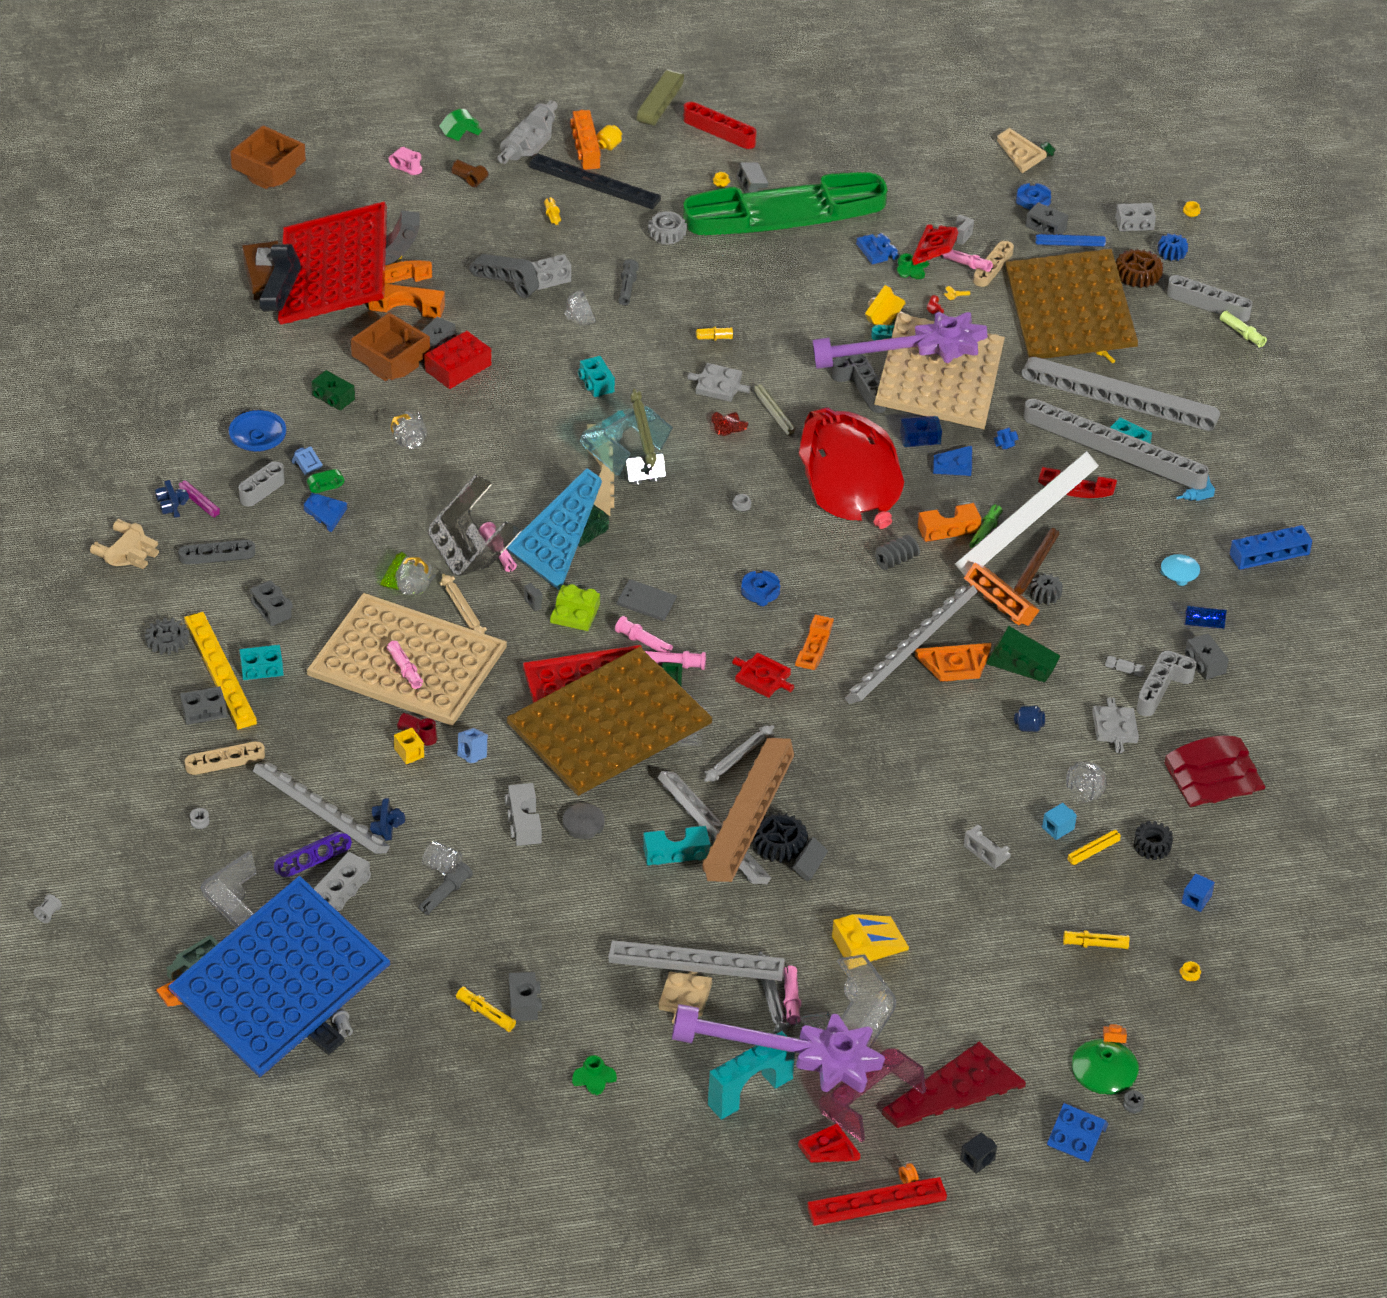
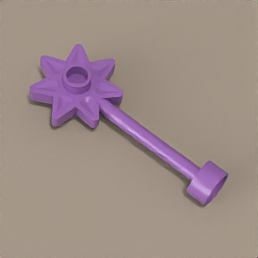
(947, 337)
(831, 1052)

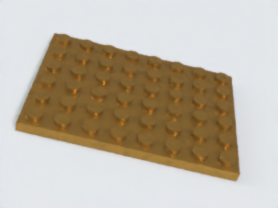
(1071, 304)
(609, 720)

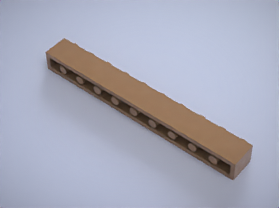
(748, 810)

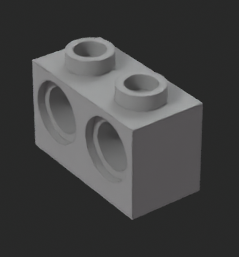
(1135, 217)
(553, 271)

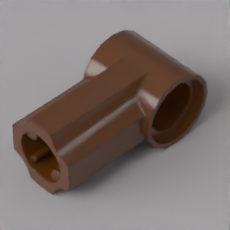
(473, 175)

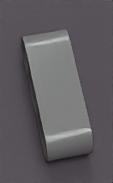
(261, 484)

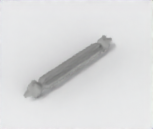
(738, 753)

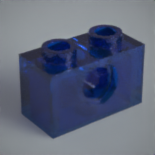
(921, 431)

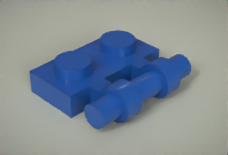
(877, 248)

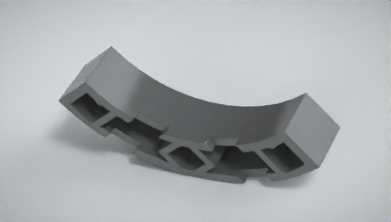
(402, 236)

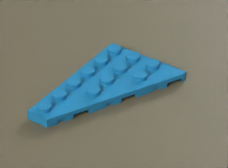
(554, 534)

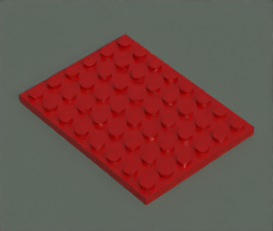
(339, 262)

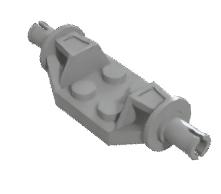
(529, 134)

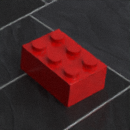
(458, 359)

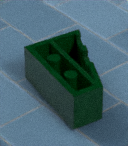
(1023, 656)

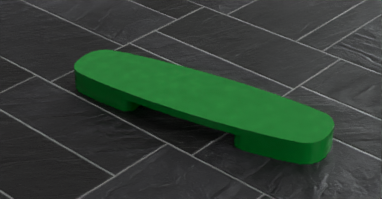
(834, 199)

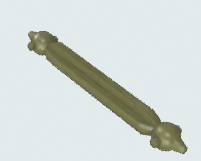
(643, 428)

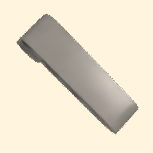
(1167, 668)

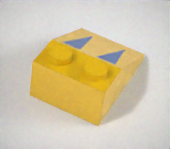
(868, 935)

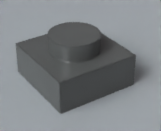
(533, 596)

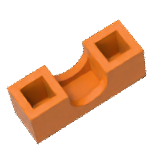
(936, 527)

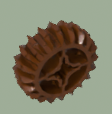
(1139, 268)

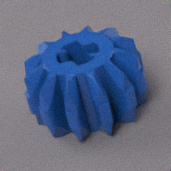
(1172, 247)

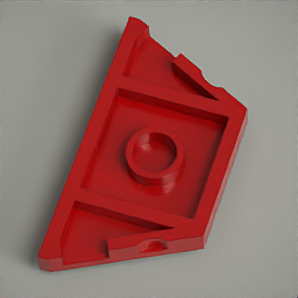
(935, 243)

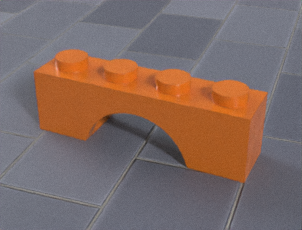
(427, 301)

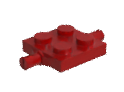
(762, 674)

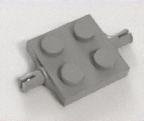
(719, 382)
(1115, 724)

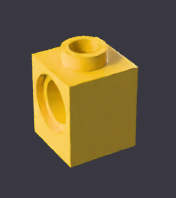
(409, 746)

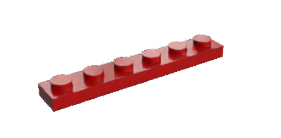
(876, 1201)

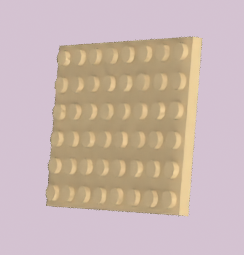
(931, 387)
(446, 656)

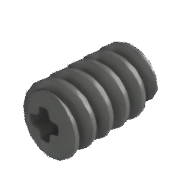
(896, 551)

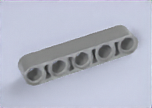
(1208, 297)

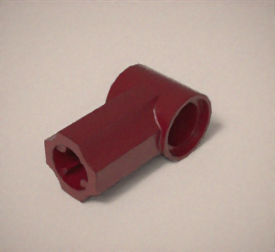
(424, 728)

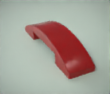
(1085, 489)

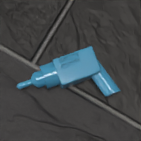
(1199, 494)

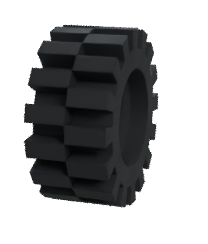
(1149, 848)

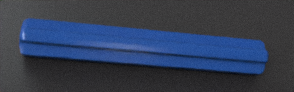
(1070, 240)

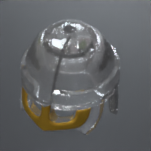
(409, 432)
(412, 579)

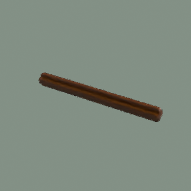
(1036, 561)

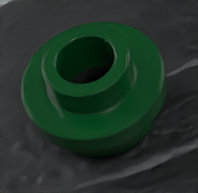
(1048, 148)

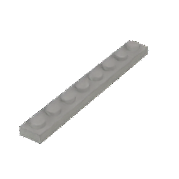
(325, 810)
(704, 817)
(696, 960)

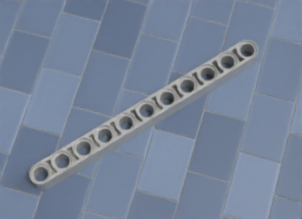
(1121, 393)
(1116, 444)

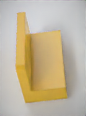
(884, 307)

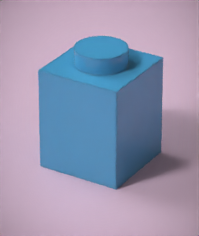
(1059, 821)

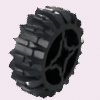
(780, 837)

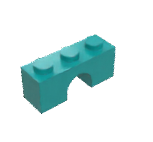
(662, 850)

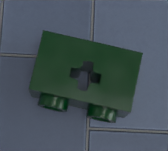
(333, 390)

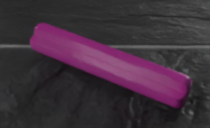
(200, 499)

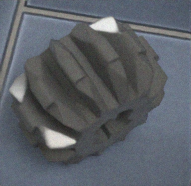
(1045, 588)

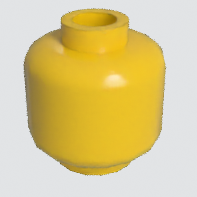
(609, 137)

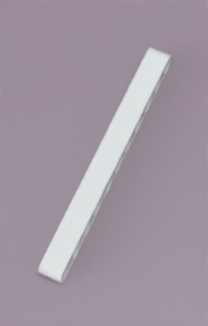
(1028, 513)

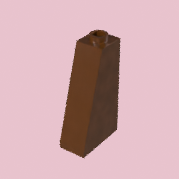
(257, 274)

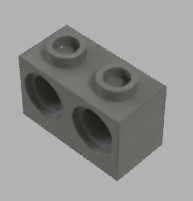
(271, 603)
(203, 705)

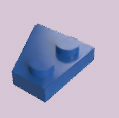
(954, 462)

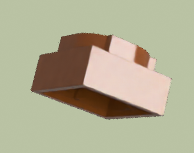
(268, 157)
(390, 347)

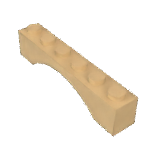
(604, 500)

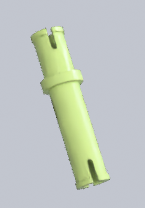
(1248, 333)

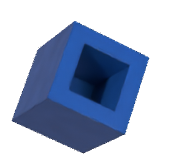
(1198, 892)

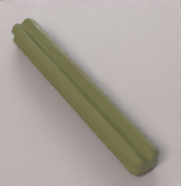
(774, 409)

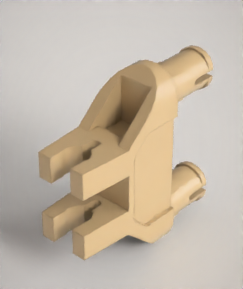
(129, 549)

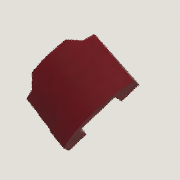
(1213, 770)

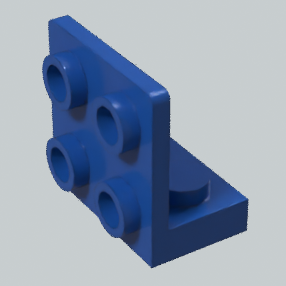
(1076, 1132)

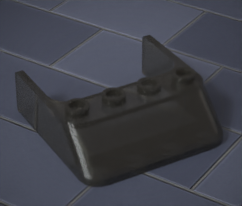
(460, 538)

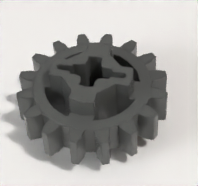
(167, 636)

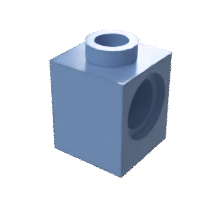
(472, 745)

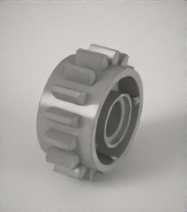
(667, 227)

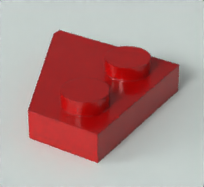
(829, 1146)

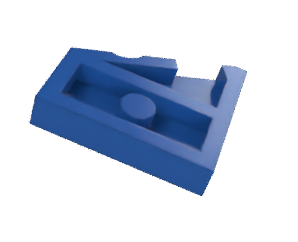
(325, 510)

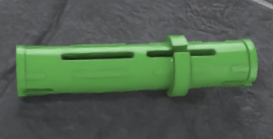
(988, 523)

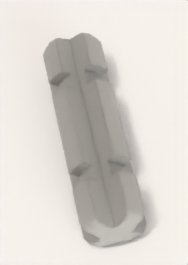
(1125, 666)

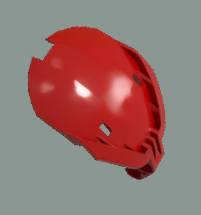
(854, 472)

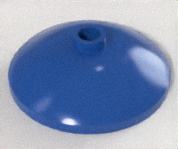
(257, 430)

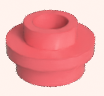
(883, 520)

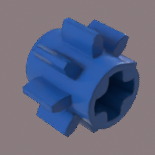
(1006, 438)

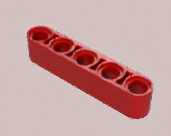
(719, 125)

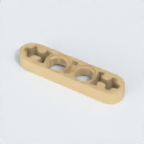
(1005, 246)
(225, 759)

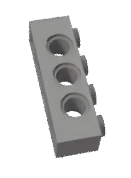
(344, 880)

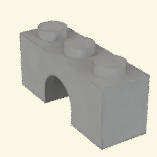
(525, 826)

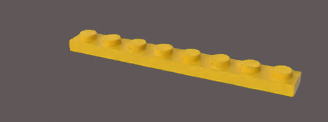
(220, 670)

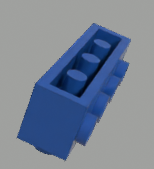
(1270, 547)

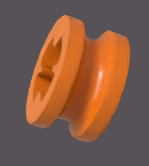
(908, 1174)

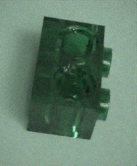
(596, 525)

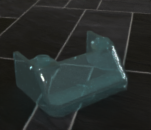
(604, 437)

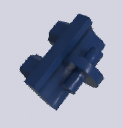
(171, 498)
(388, 819)

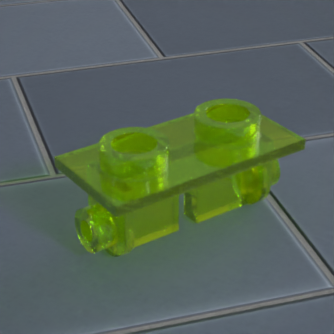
(389, 578)

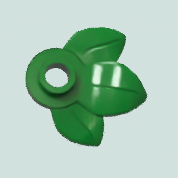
(907, 268)
(594, 1078)

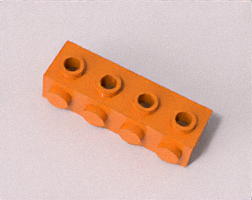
(585, 139)
(1002, 594)

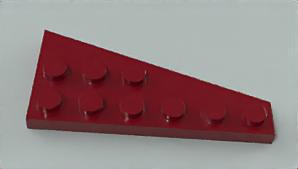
(957, 1084)

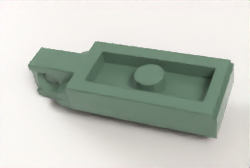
(190, 956)

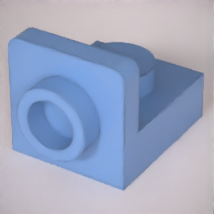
(306, 460)

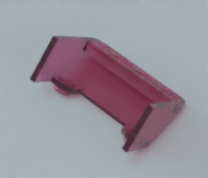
(837, 1100)

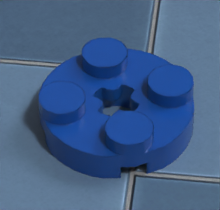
(1029, 195)
(760, 595)

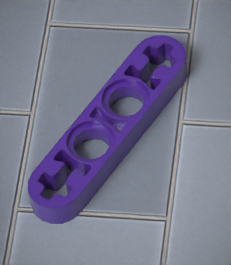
(312, 852)

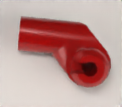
(933, 306)

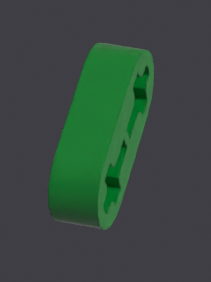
(325, 481)

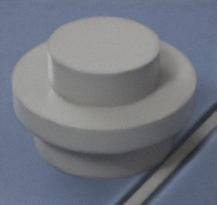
(741, 502)

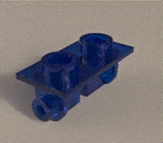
(1205, 617)

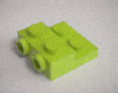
(575, 607)

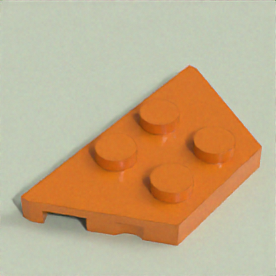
(955, 662)

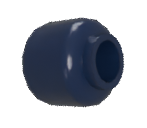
(1029, 718)

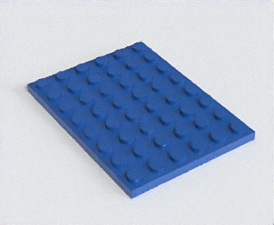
(279, 976)

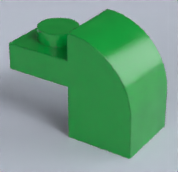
(458, 122)

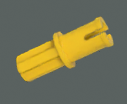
(552, 211)
(714, 333)

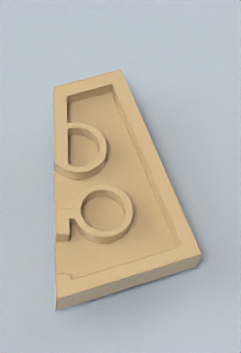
(1020, 150)

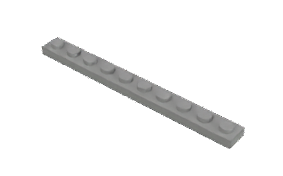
(908, 646)

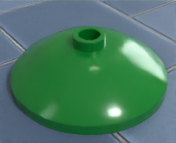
(1105, 1074)

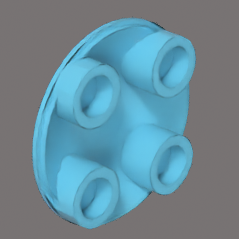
(1180, 568)

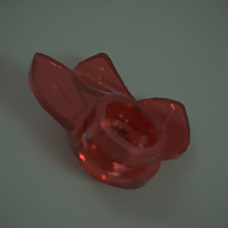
(727, 424)

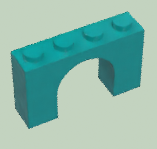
(730, 1077)

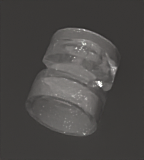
(441, 858)

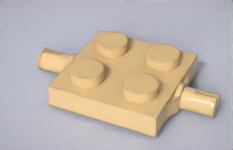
(685, 990)

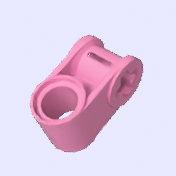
(406, 161)

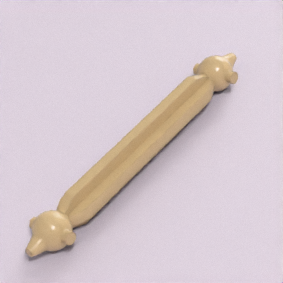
(461, 603)

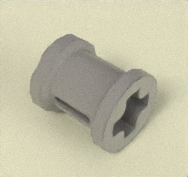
(47, 908)

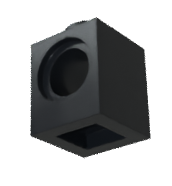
(978, 1152)

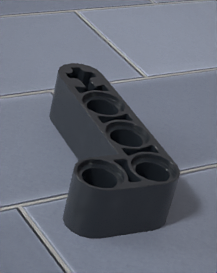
(282, 278)

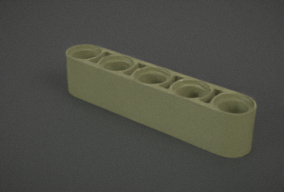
(660, 97)

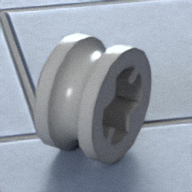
(198, 813)

